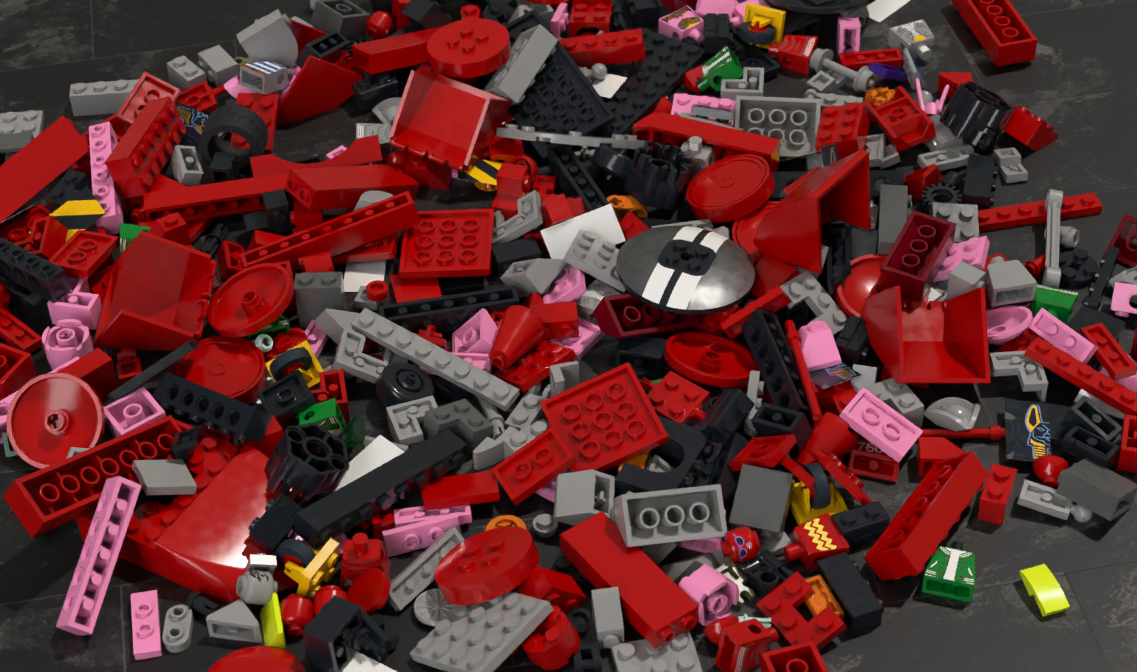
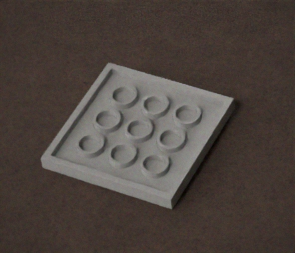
(481, 634)

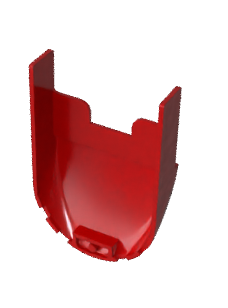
(205, 535)

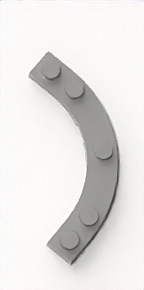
(573, 138)

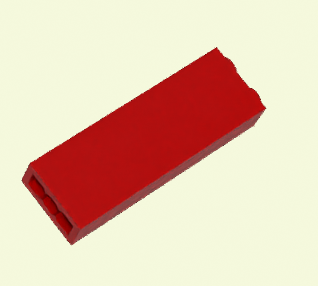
(392, 52)
(39, 164)
(344, 185)
(646, 593)

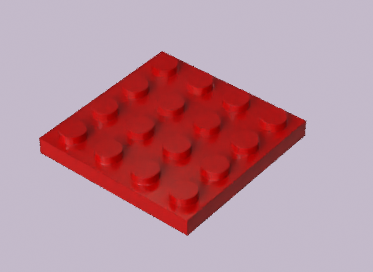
(448, 244)
(605, 420)

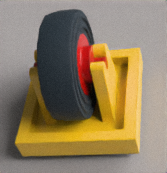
(762, 25)
(296, 358)
(818, 499)
(307, 565)

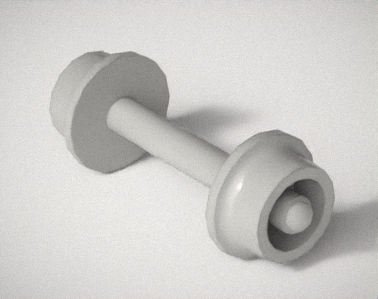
(863, 79)

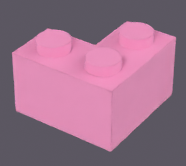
(77, 304)

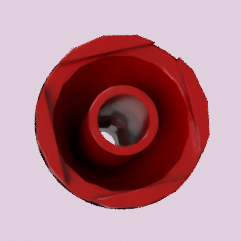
(515, 335)
(830, 435)

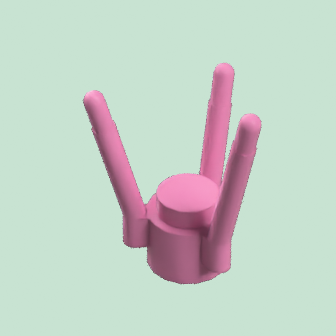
(931, 108)

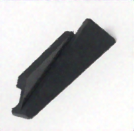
(838, 253)

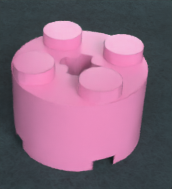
(66, 342)
(711, 593)

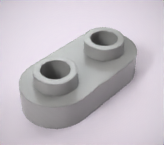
(180, 623)

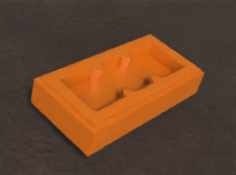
(822, 598)

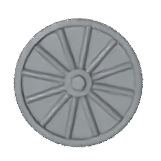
(432, 607)

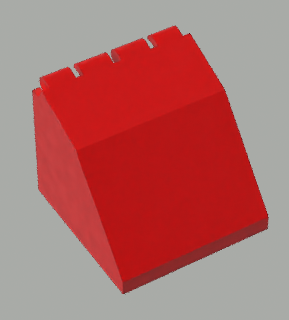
(319, 83)
(446, 120)
(794, 227)
(155, 296)
(930, 344)

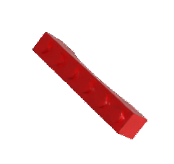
(361, 152)

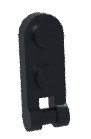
(583, 623)

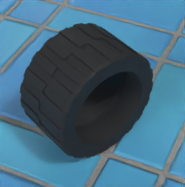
(238, 121)

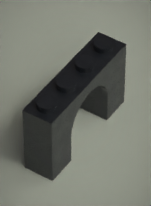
(686, 445)

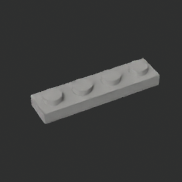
(421, 570)

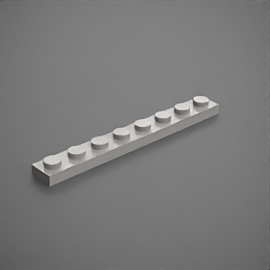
(435, 359)

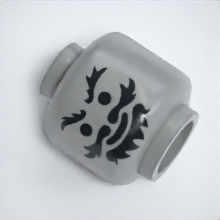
(256, 587)

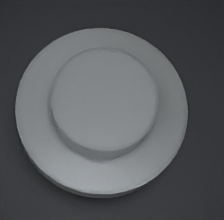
(545, 525)

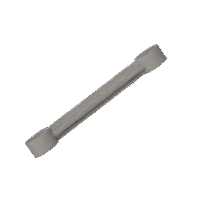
(1052, 271)

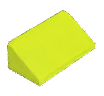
(272, 624)

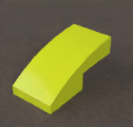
(1045, 588)

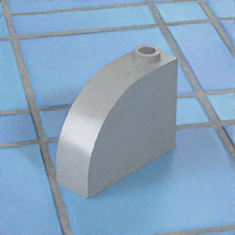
(270, 40)

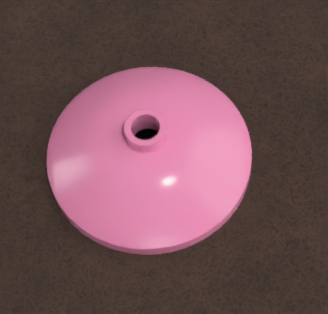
(1007, 323)

